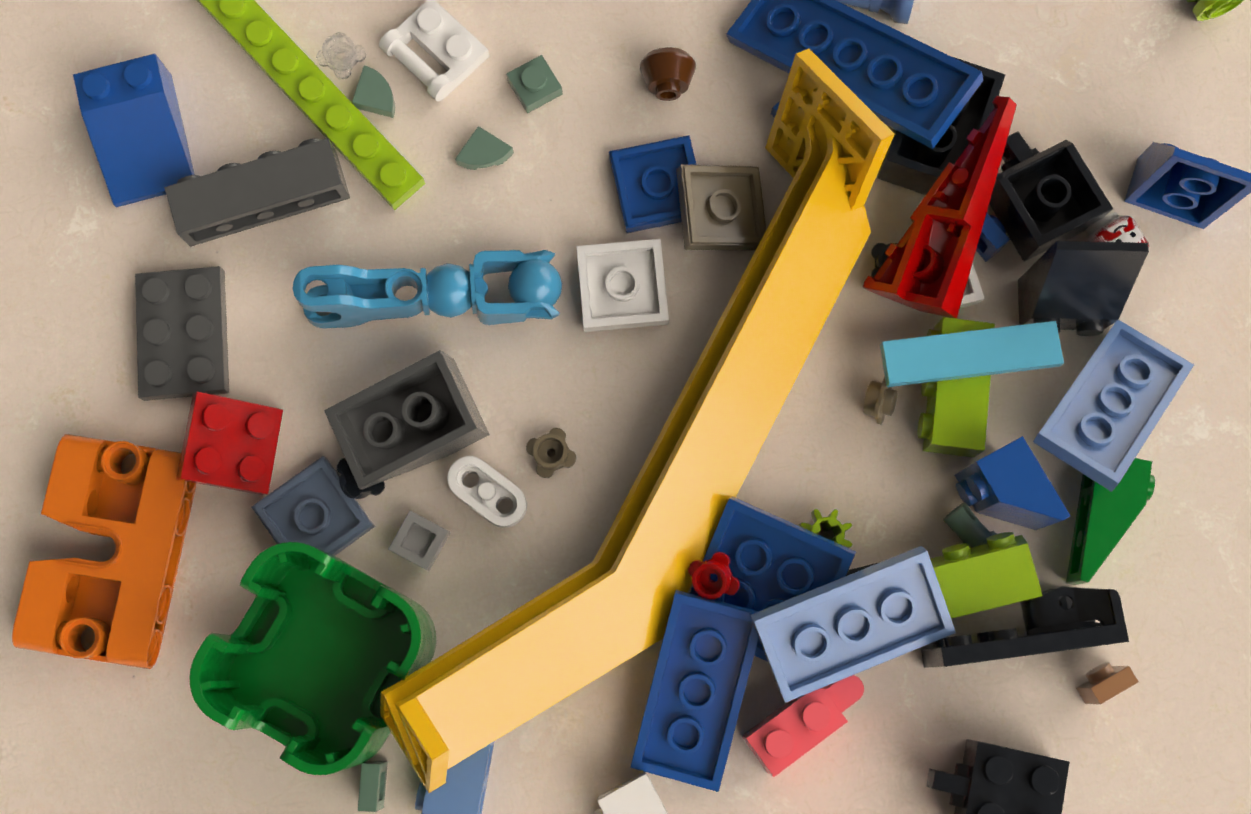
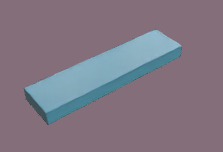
(971, 354)

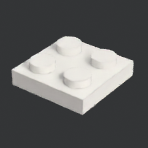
(622, 285)

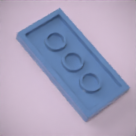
(1114, 405)
(853, 623)

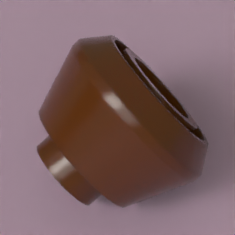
(667, 72)

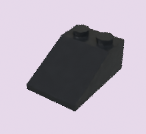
(1080, 284)

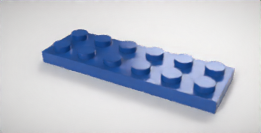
(889, 71)

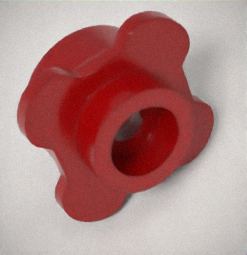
(702, 583)

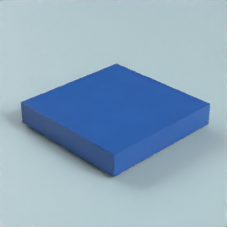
(648, 182)

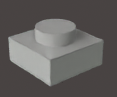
(419, 540)

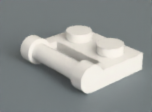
(444, 40)

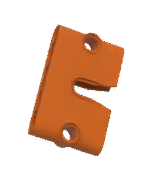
(130, 592)

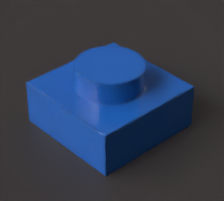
(992, 238)

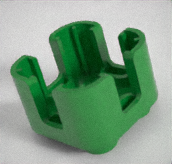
(312, 658)

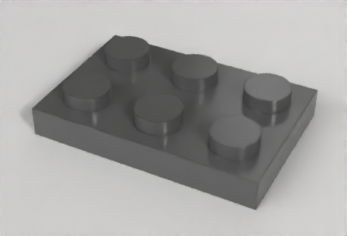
(181, 333)

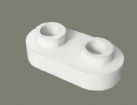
(488, 492)

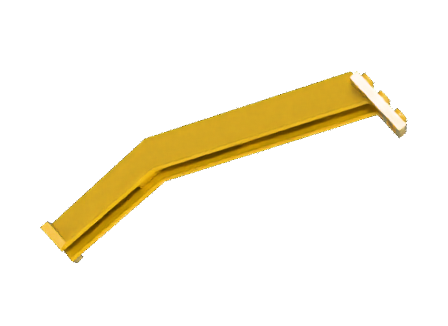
(695, 465)

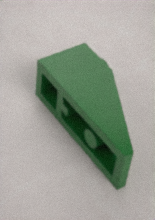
(1105, 518)

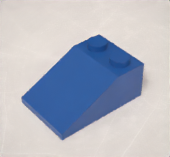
(134, 127)
(1185, 185)

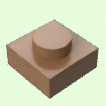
(1105, 683)

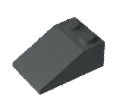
(406, 420)

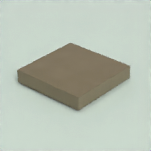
(721, 207)

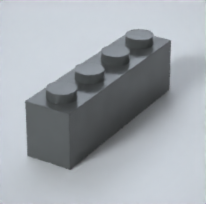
(257, 192)

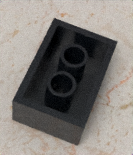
(917, 165)

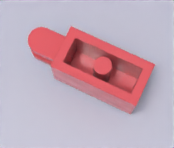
(802, 724)

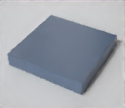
(314, 511)

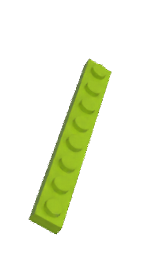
(317, 98)

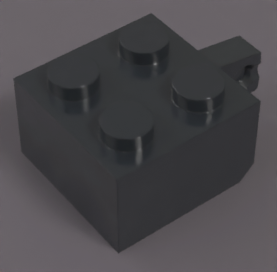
(1045, 195)
(1003, 781)

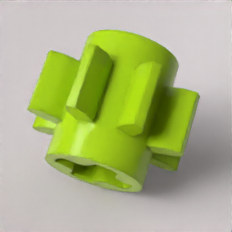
(829, 523)

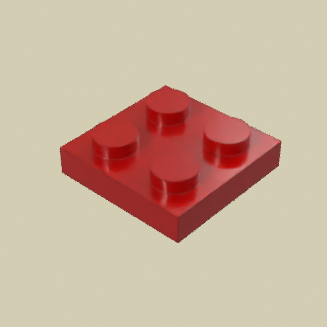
(230, 444)

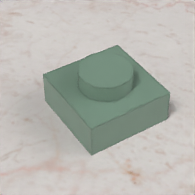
(534, 84)

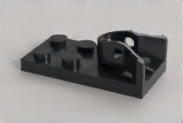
(1053, 623)

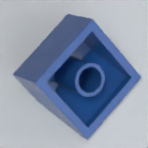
(1011, 488)

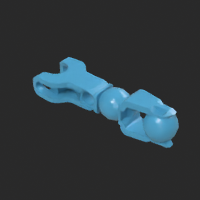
(448, 290)

